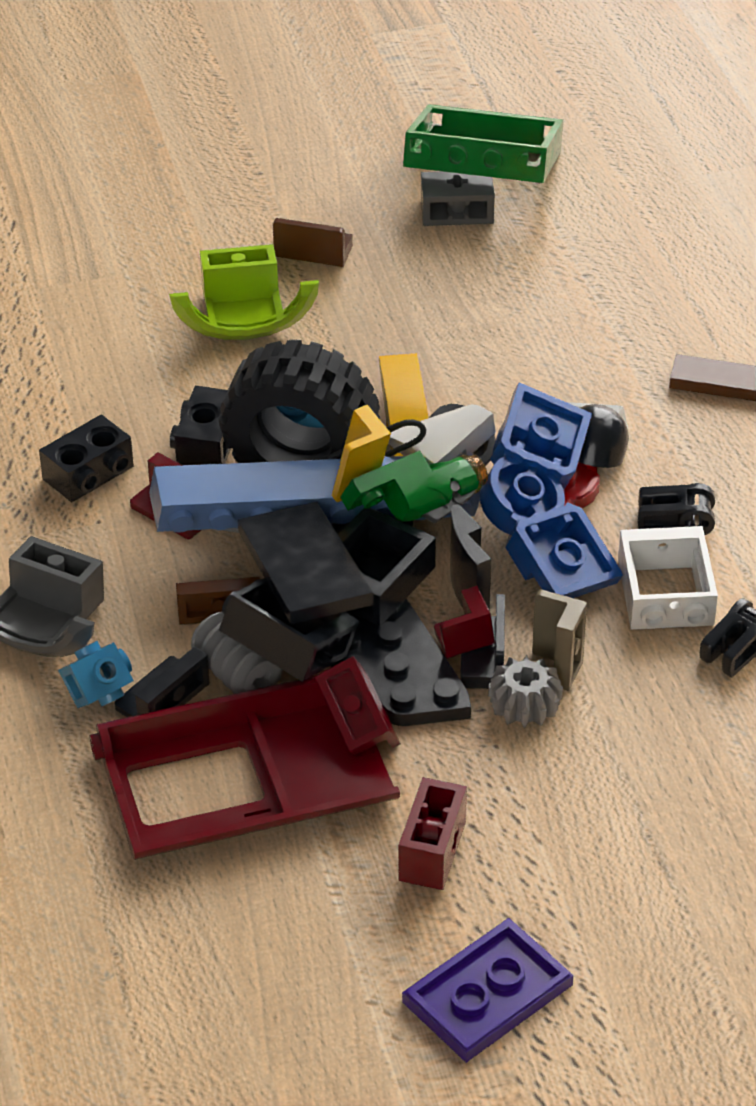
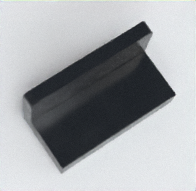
(480, 664)
(167, 685)

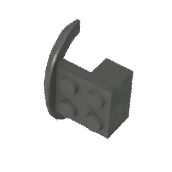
(50, 599)

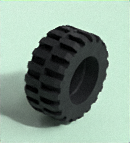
(296, 378)

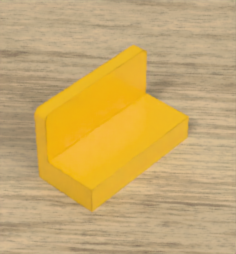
(362, 450)

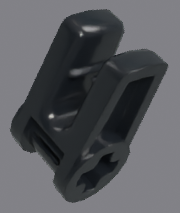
(676, 506)
(733, 633)

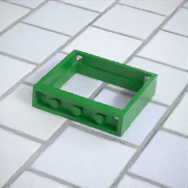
(483, 143)

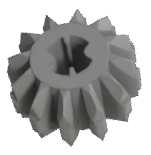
(525, 691)

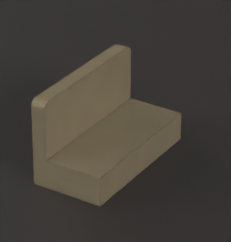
(560, 633)

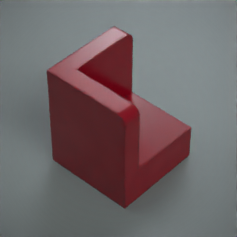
(469, 630)

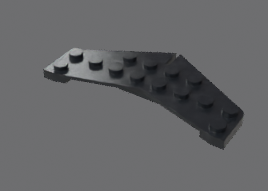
(403, 657)

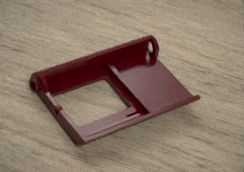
(291, 746)

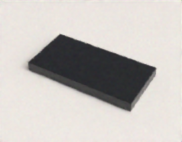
(305, 563)

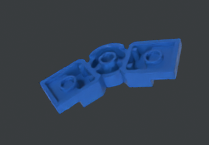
(526, 497)

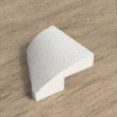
(448, 434)

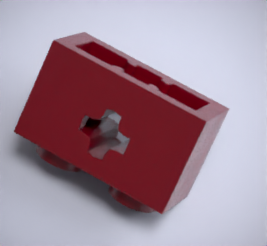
(432, 833)

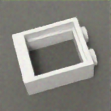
(683, 549)

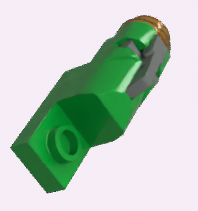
(418, 488)

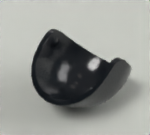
(605, 438)

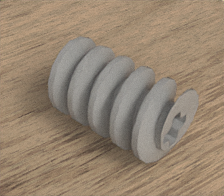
(231, 661)

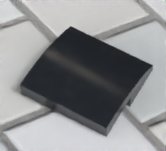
(468, 561)

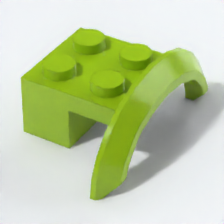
(242, 295)

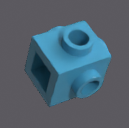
(97, 674)

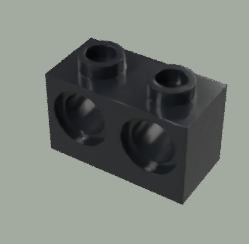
(86, 458)

